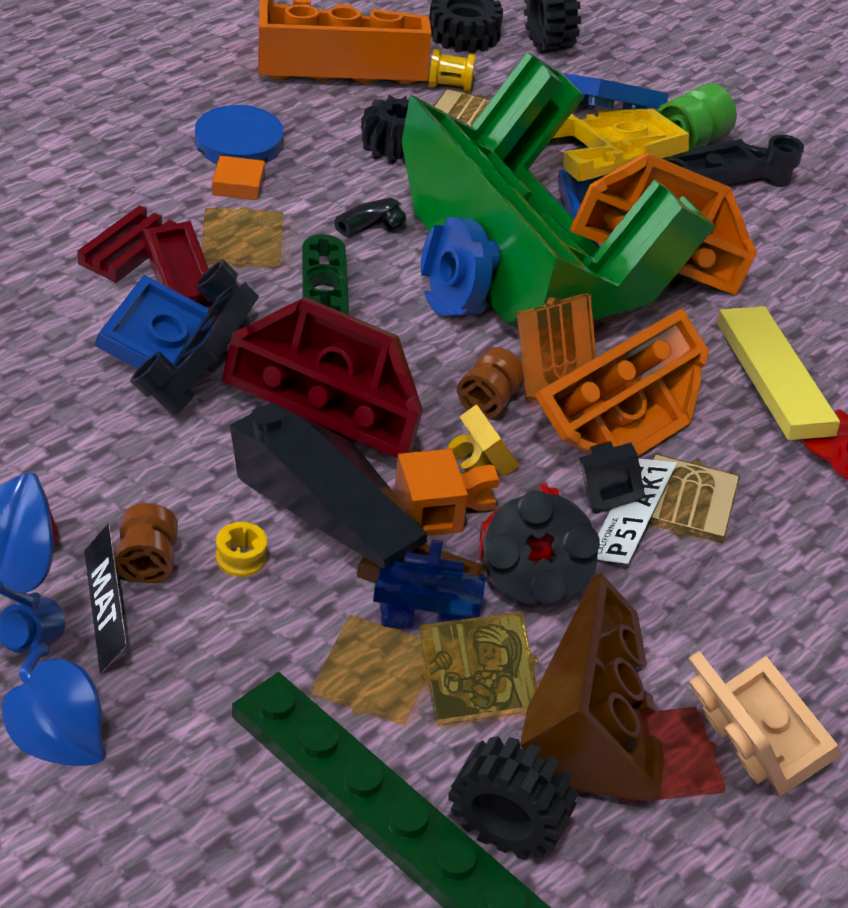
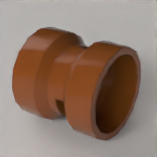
(491, 381)
(146, 543)

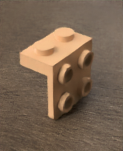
(765, 723)

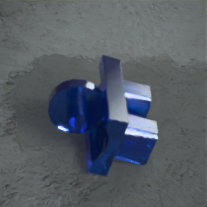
(427, 585)

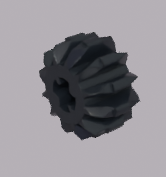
(384, 127)

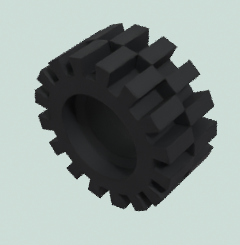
(466, 23)
(552, 23)
(513, 797)

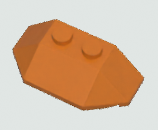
(722, 256)
(631, 391)

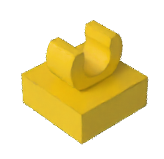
(483, 443)

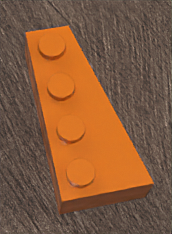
(342, 43)

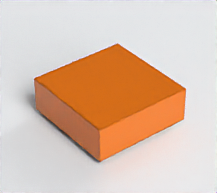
(238, 177)

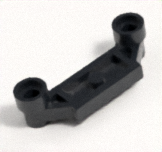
(740, 162)
(206, 346)

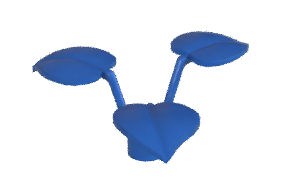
(58, 706)

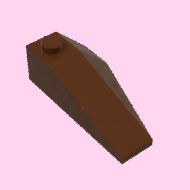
(593, 702)

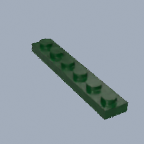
(377, 800)

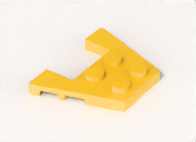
(619, 138)

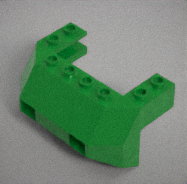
(487, 177)

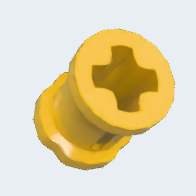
(452, 70)

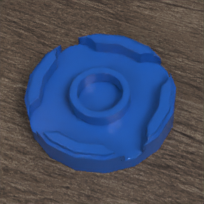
(239, 133)

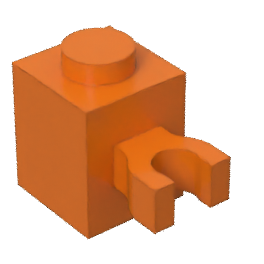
(438, 492)

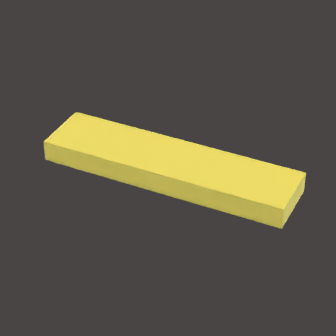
(778, 373)

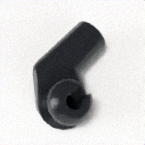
(368, 213)

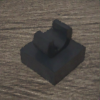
(611, 475)

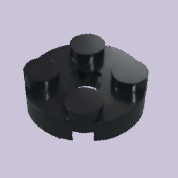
(572, 540)

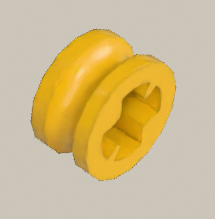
(244, 535)

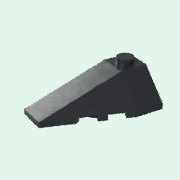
(323, 483)

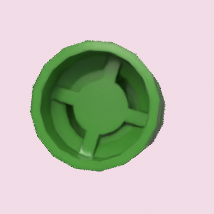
(703, 113)

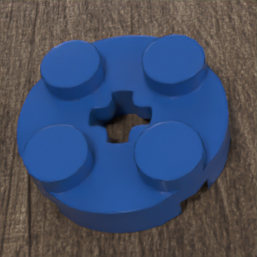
(458, 266)

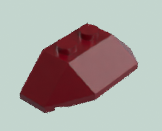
(330, 373)

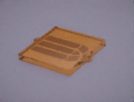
(555, 340)

